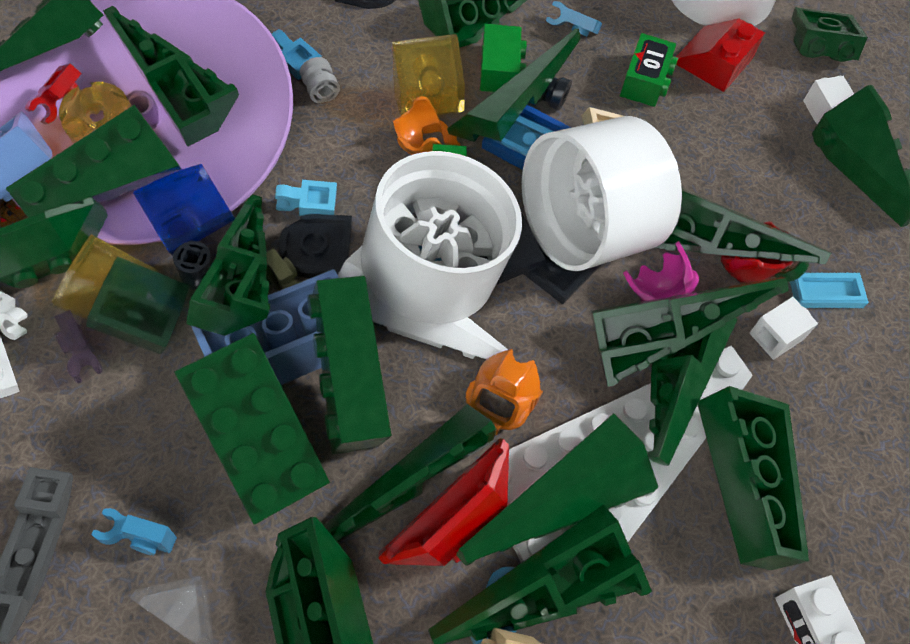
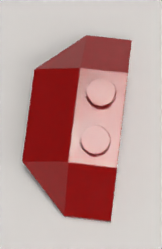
(455, 513)

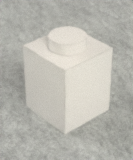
(825, 95)
(783, 327)

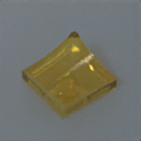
(86, 275)

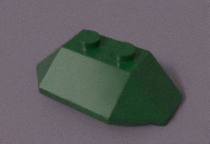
(47, 242)
(314, 590)

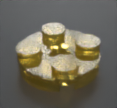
(79, 105)

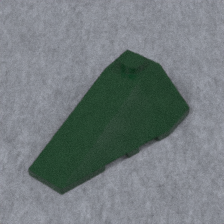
(464, 17)
(50, 27)
(863, 149)

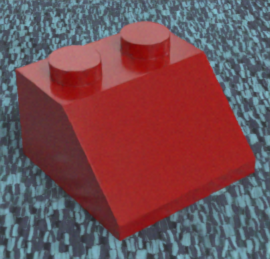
(721, 52)

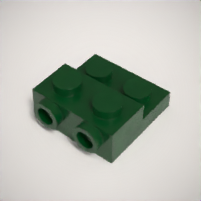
(828, 35)

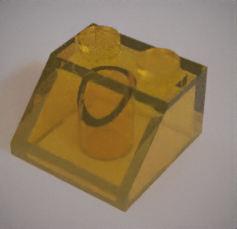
(431, 70)

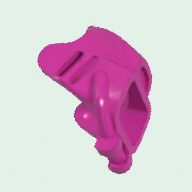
(673, 280)

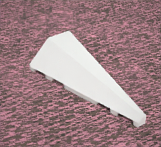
(459, 335)

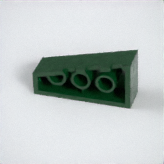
(101, 165)
(349, 364)
(757, 476)

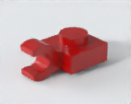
(54, 89)

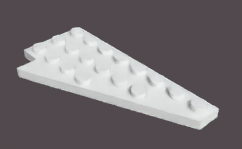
(541, 453)

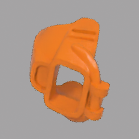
(419, 121)
(510, 380)

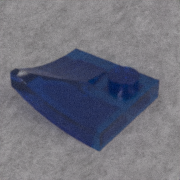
(184, 206)

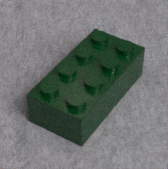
(252, 427)

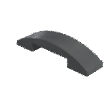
(31, 544)

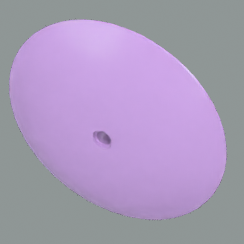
(216, 37)

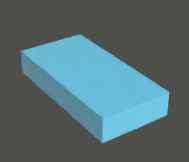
(830, 290)

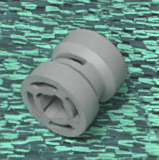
(319, 79)

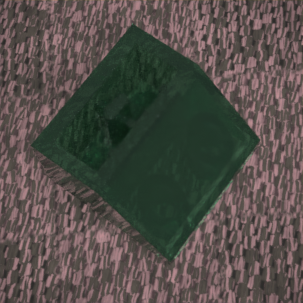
(138, 305)

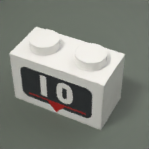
(819, 614)

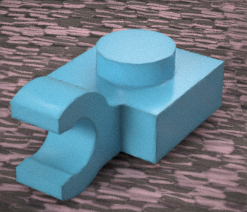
(311, 198)

